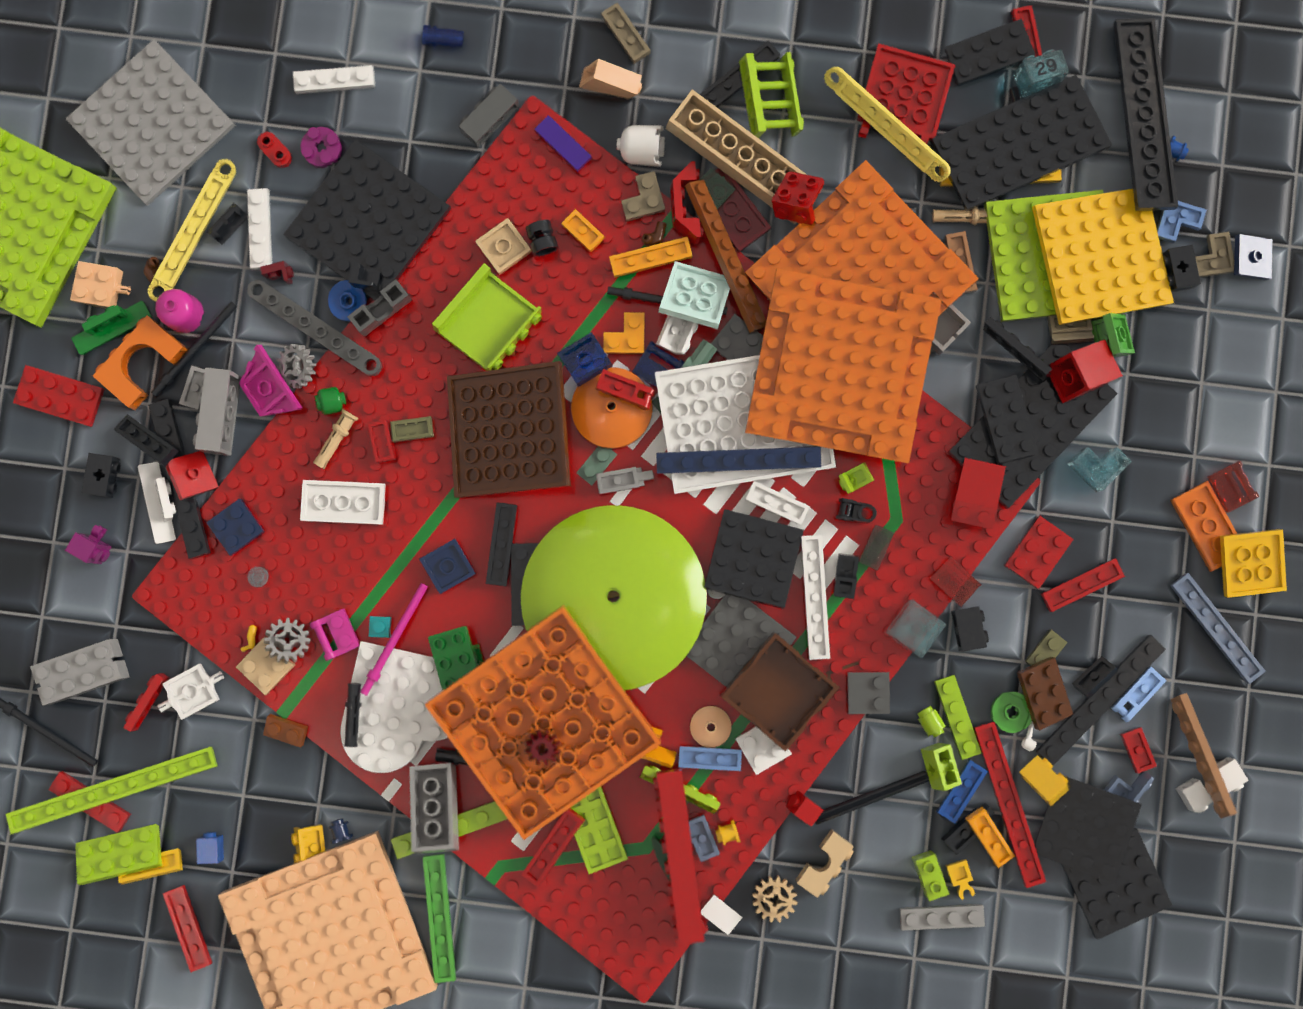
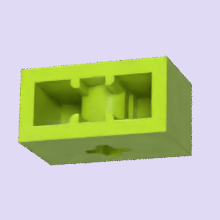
(941, 766)
(930, 875)

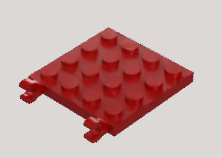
(910, 88)

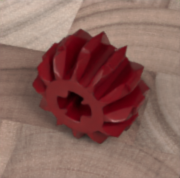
(550, 748)

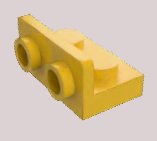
(308, 842)

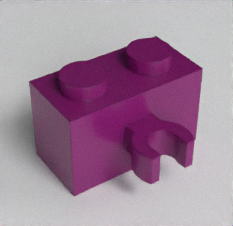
(89, 546)

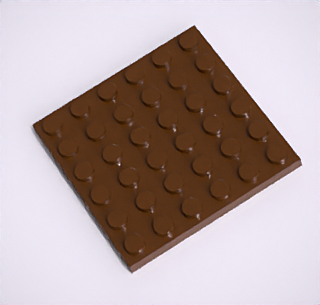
(508, 430)

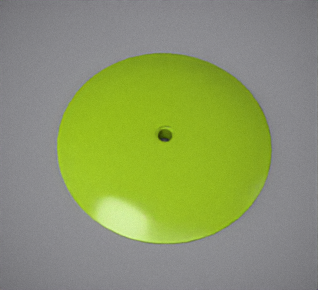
(643, 562)

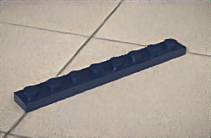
(738, 459)

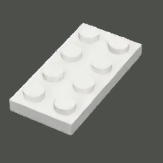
(342, 502)

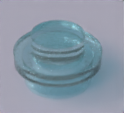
(258, 576)

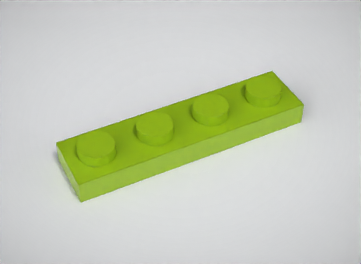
(957, 717)
(706, 802)

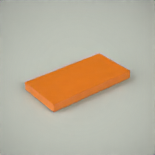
(1204, 521)

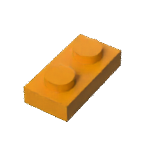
(583, 230)

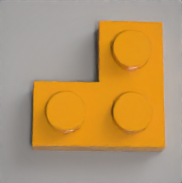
(631, 340)

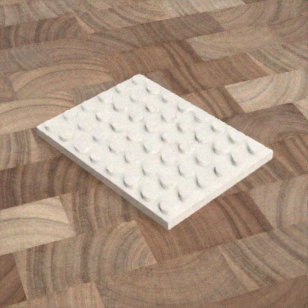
(709, 411)

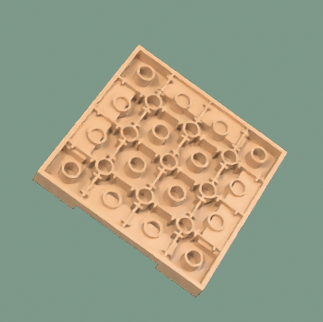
(330, 932)

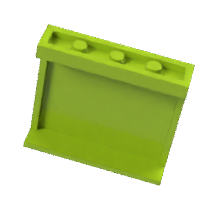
(486, 319)

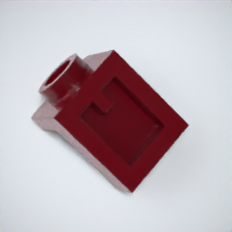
(275, 270)

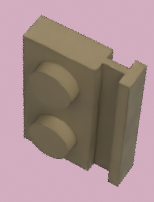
(1070, 332)

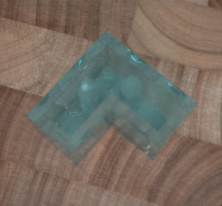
(1099, 472)

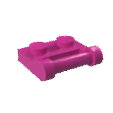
(341, 631)

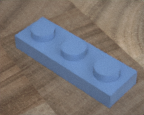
(710, 758)

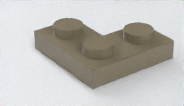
(648, 202)
(1220, 256)

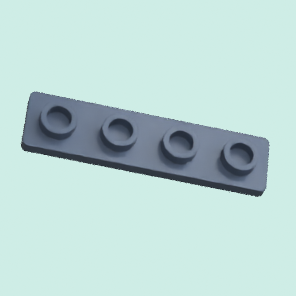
(1131, 792)

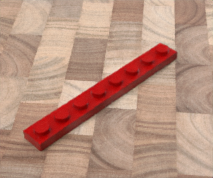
(1009, 804)

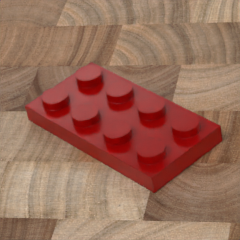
(58, 396)

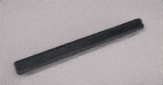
(873, 796)

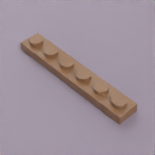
(1205, 760)

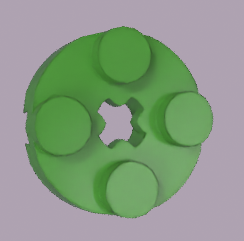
(1000, 716)

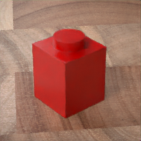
(804, 808)

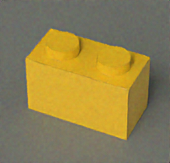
(1044, 780)

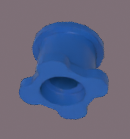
(1178, 149)

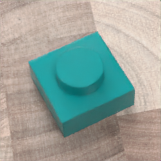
(380, 626)

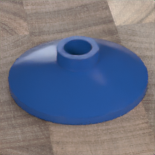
(339, 298)

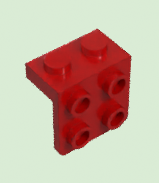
(796, 197)

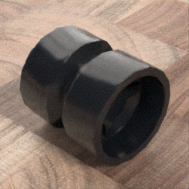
(541, 236)

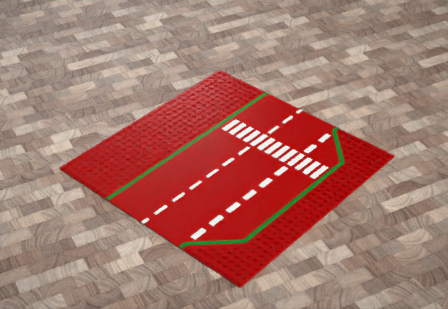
(317, 568)

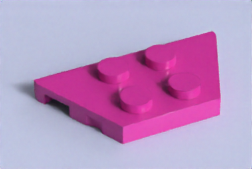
(266, 386)

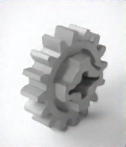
(296, 365)
(279, 641)

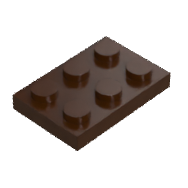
(1045, 693)

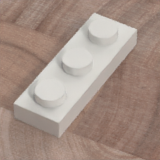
(777, 503)

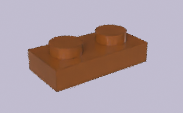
(285, 730)

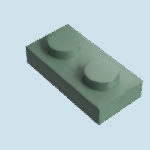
(596, 464)

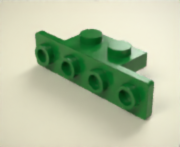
(108, 326)

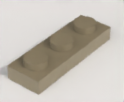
(625, 33)

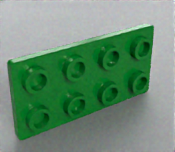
(454, 655)

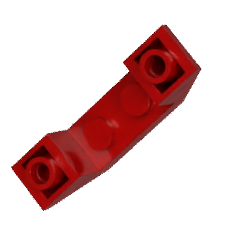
(686, 226)

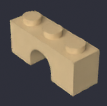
(816, 879)

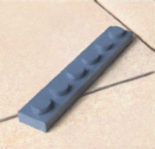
(1217, 628)

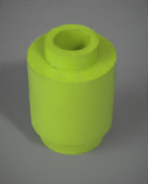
(931, 721)

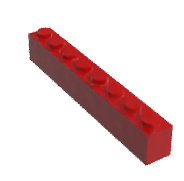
(680, 856)

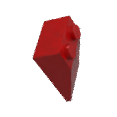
(978, 493)

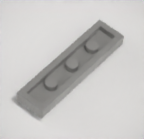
(942, 917)

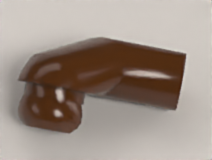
(655, 237)
(151, 268)

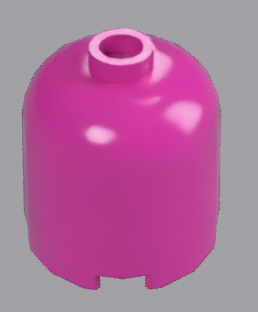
(179, 310)

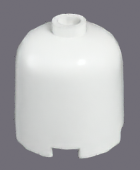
(642, 145)

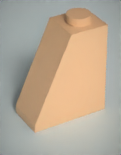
(610, 79)

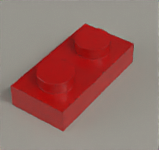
(1138, 750)

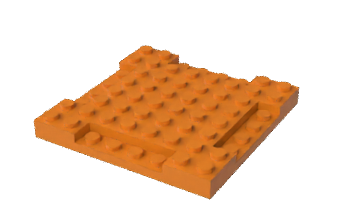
(870, 240)
(842, 365)
(543, 683)

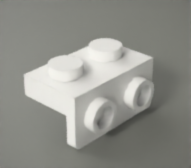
(676, 335)

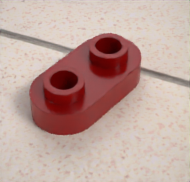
(274, 148)

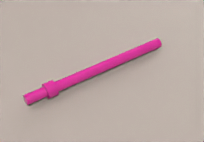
(374, 674)

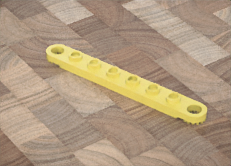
(887, 124)
(192, 228)

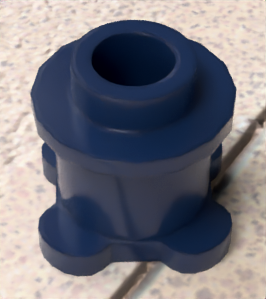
(339, 831)

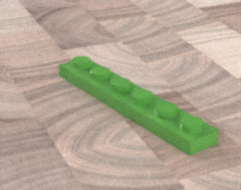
(439, 918)

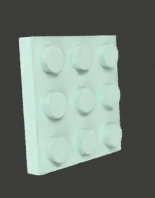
(695, 295)

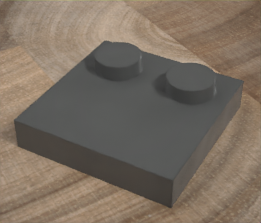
(868, 693)

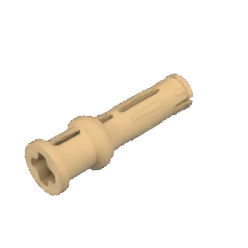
(973, 216)
(340, 430)

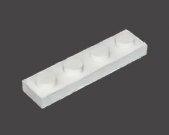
(334, 79)
(259, 228)

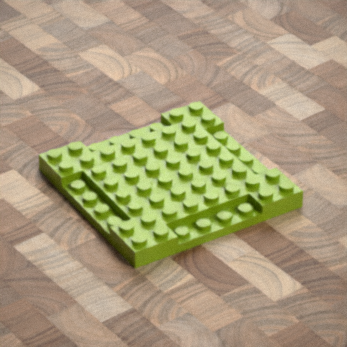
(44, 224)

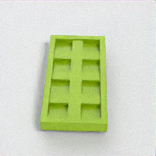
(598, 834)
(118, 854)

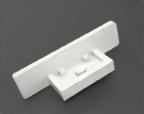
(157, 502)

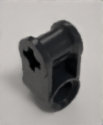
(854, 511)

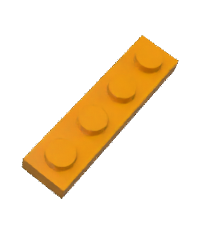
(650, 257)

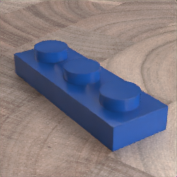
(959, 796)

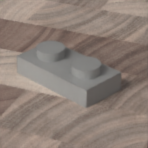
(192, 388)

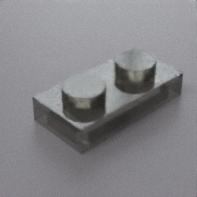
(876, 547)

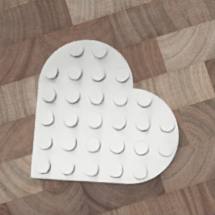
(394, 711)

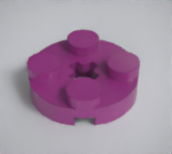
(325, 157)

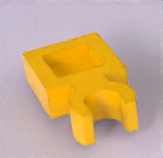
(960, 876)

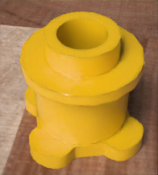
(727, 833)

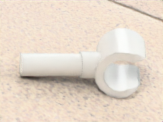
(1027, 743)

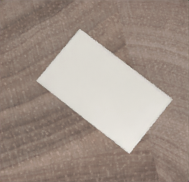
(721, 914)

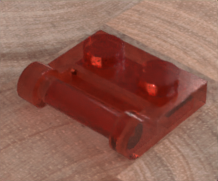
(1227, 488)

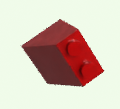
(1084, 371)

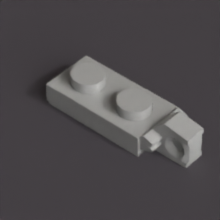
(622, 479)

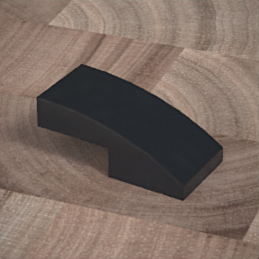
(846, 575)

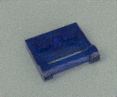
(646, 367)

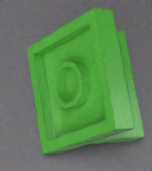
(1115, 331)

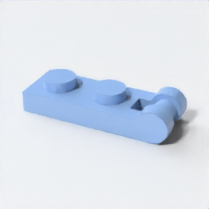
(1138, 694)

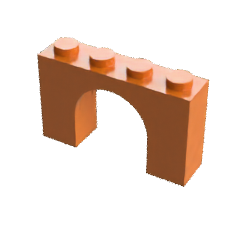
(114, 372)

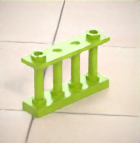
(755, 104)

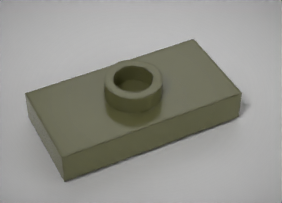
(412, 429)

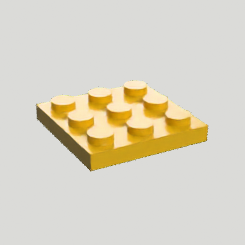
(1253, 563)

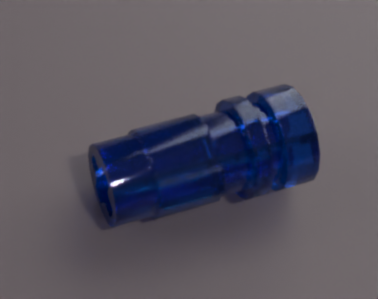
(442, 37)

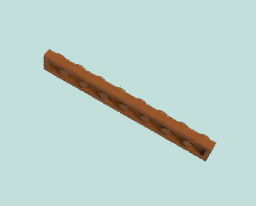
(726, 255)

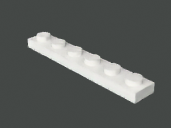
(815, 597)

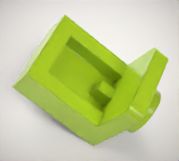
(855, 478)

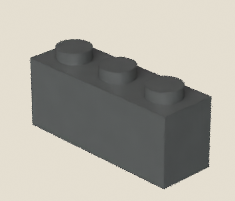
(488, 115)

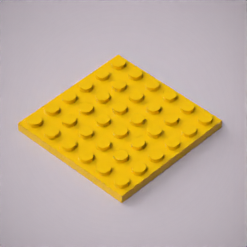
(1101, 256)

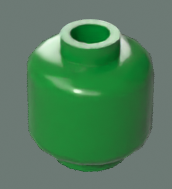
(329, 400)

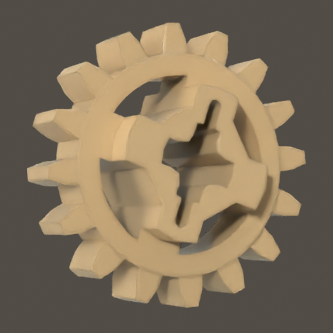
(783, 900)

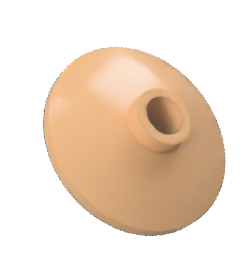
(709, 715)

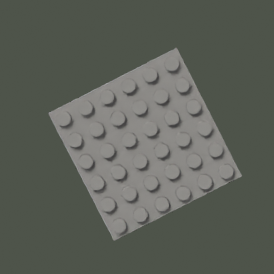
(150, 122)

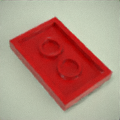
(1038, 552)

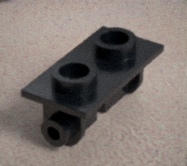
(227, 224)

